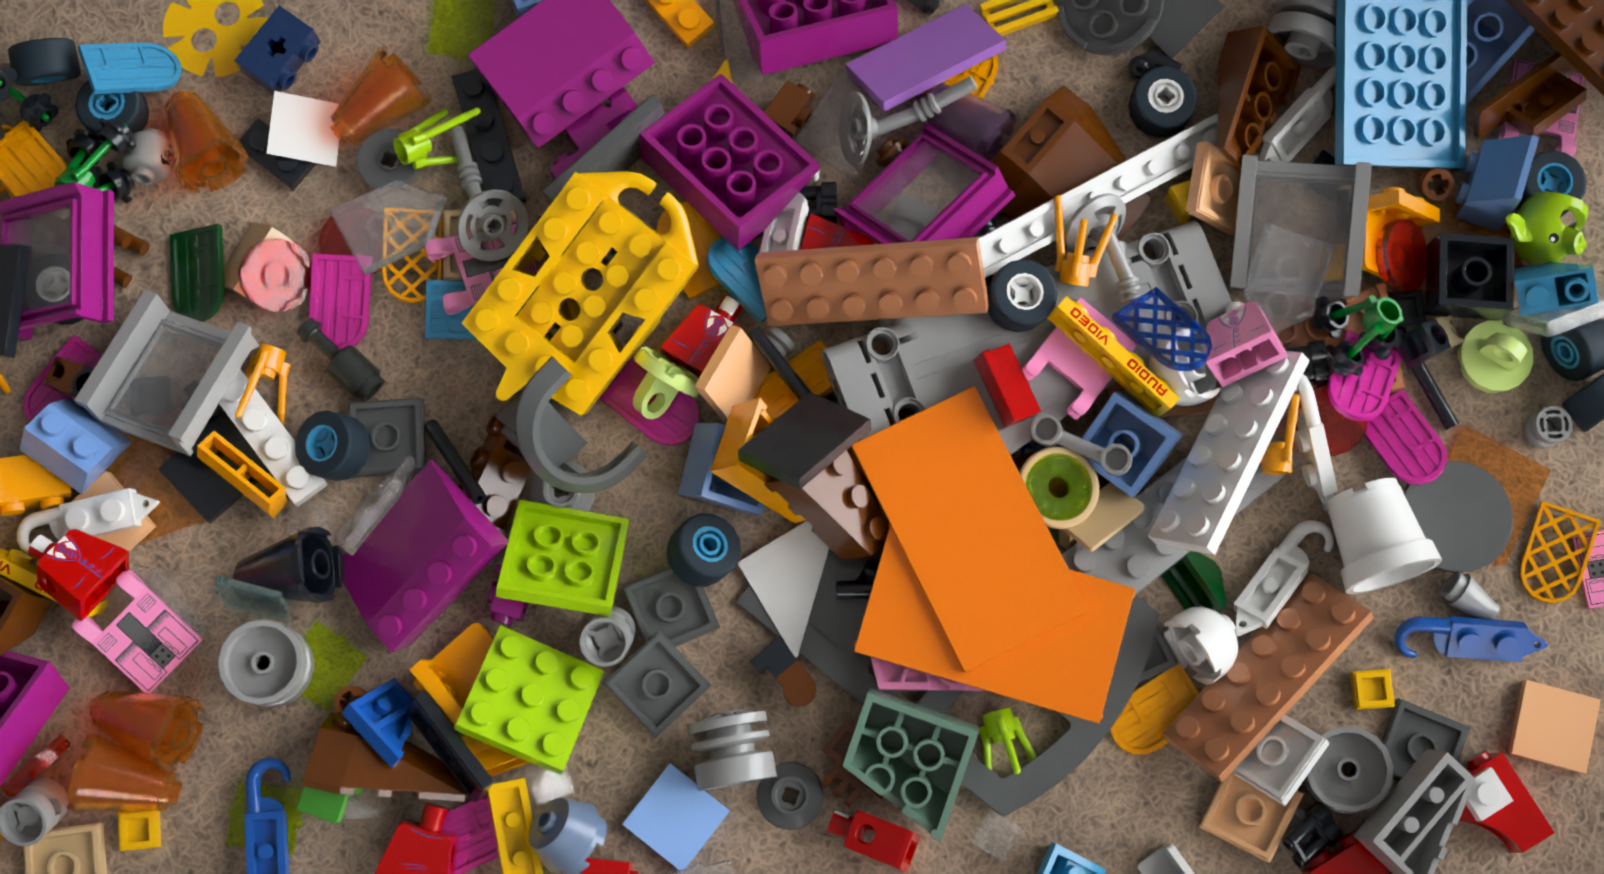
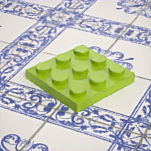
(563, 558)
(529, 700)

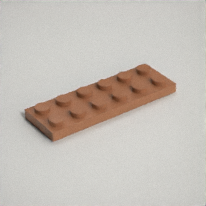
(873, 282)
(1267, 677)

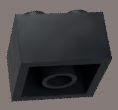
(1470, 276)

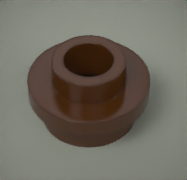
(890, 150)

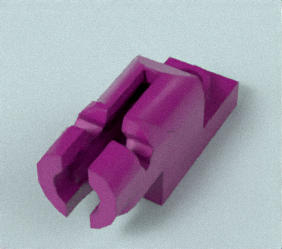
(593, 127)

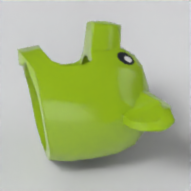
(1540, 233)

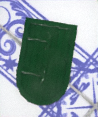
(197, 271)

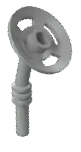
(866, 129)
(486, 216)
(1094, 229)

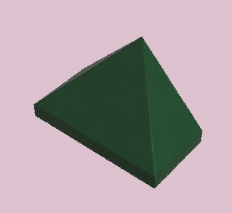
(1197, 582)

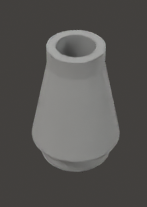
(1467, 596)

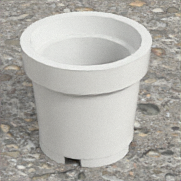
(1379, 537)

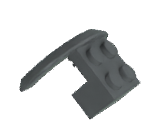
(552, 442)

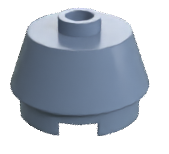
(566, 834)

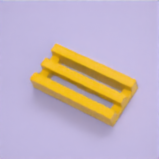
(1016, 25)

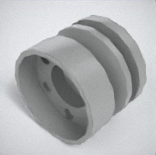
(731, 750)

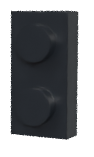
(285, 169)

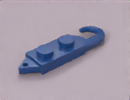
(1472, 638)
(265, 823)

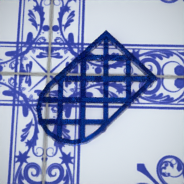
(1120, 318)

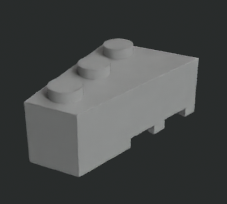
(1418, 815)

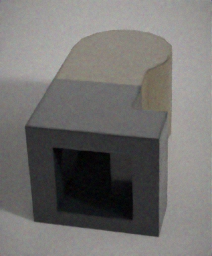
(1428, 341)

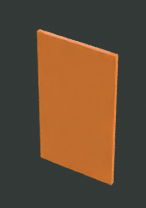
(970, 528)
(1057, 670)

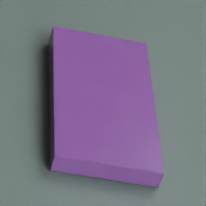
(925, 57)

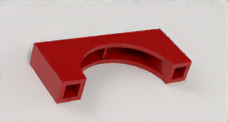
(1515, 825)

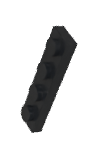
(488, 135)

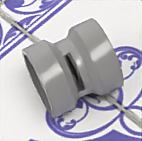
(1540, 432)

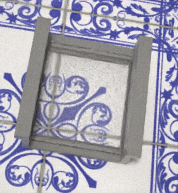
(1309, 200)
(164, 374)

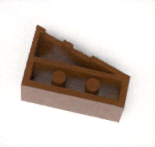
(838, 509)

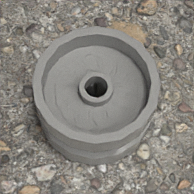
(1306, 30)
(247, 653)
(1371, 771)

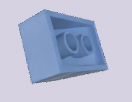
(1492, 38)

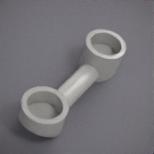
(1049, 433)

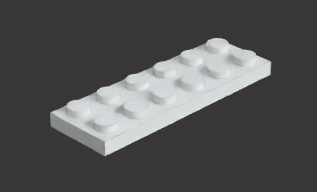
(1226, 457)

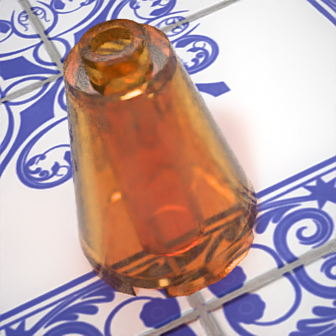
(378, 98)
(202, 144)
(151, 725)
(119, 780)

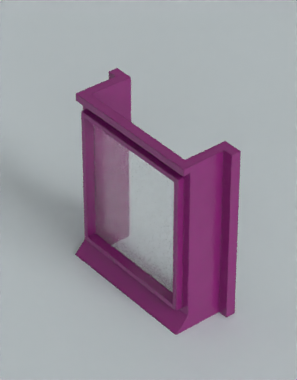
(928, 194)
(69, 254)

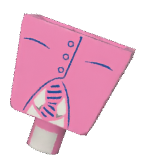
(1242, 343)

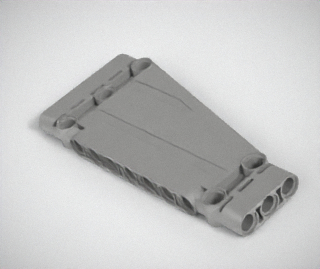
(935, 354)

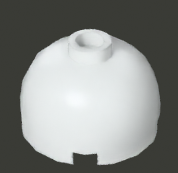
(1190, 386)
(1203, 641)

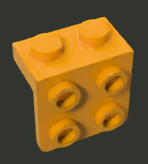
(1389, 206)
(454, 670)

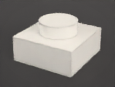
(1487, 795)

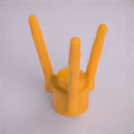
(1076, 266)
(266, 364)
(1278, 455)

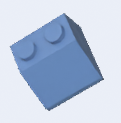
(1495, 180)
(1140, 431)
(72, 443)
(706, 487)

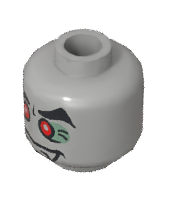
(151, 158)

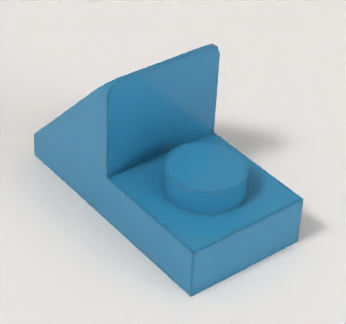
(1062, 861)

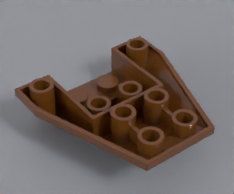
(1058, 151)

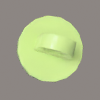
(1495, 357)
(663, 380)

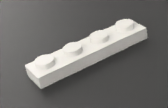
(270, 441)

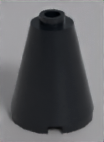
(299, 566)

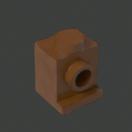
(791, 107)

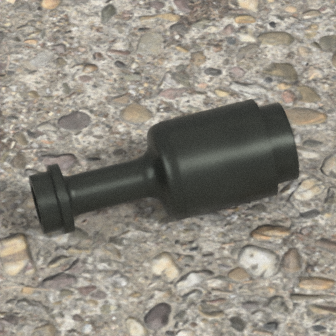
(346, 364)

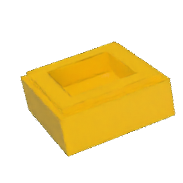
(1372, 689)
(139, 830)

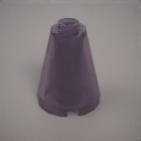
(972, 122)

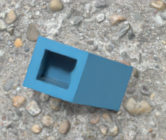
(1554, 287)

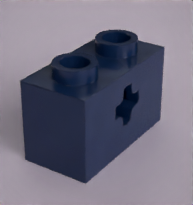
(278, 34)

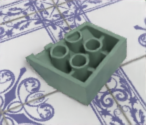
(911, 757)

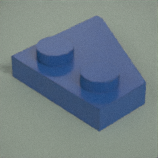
(383, 719)

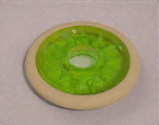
(1080, 479)

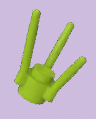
(416, 144)
(1001, 727)

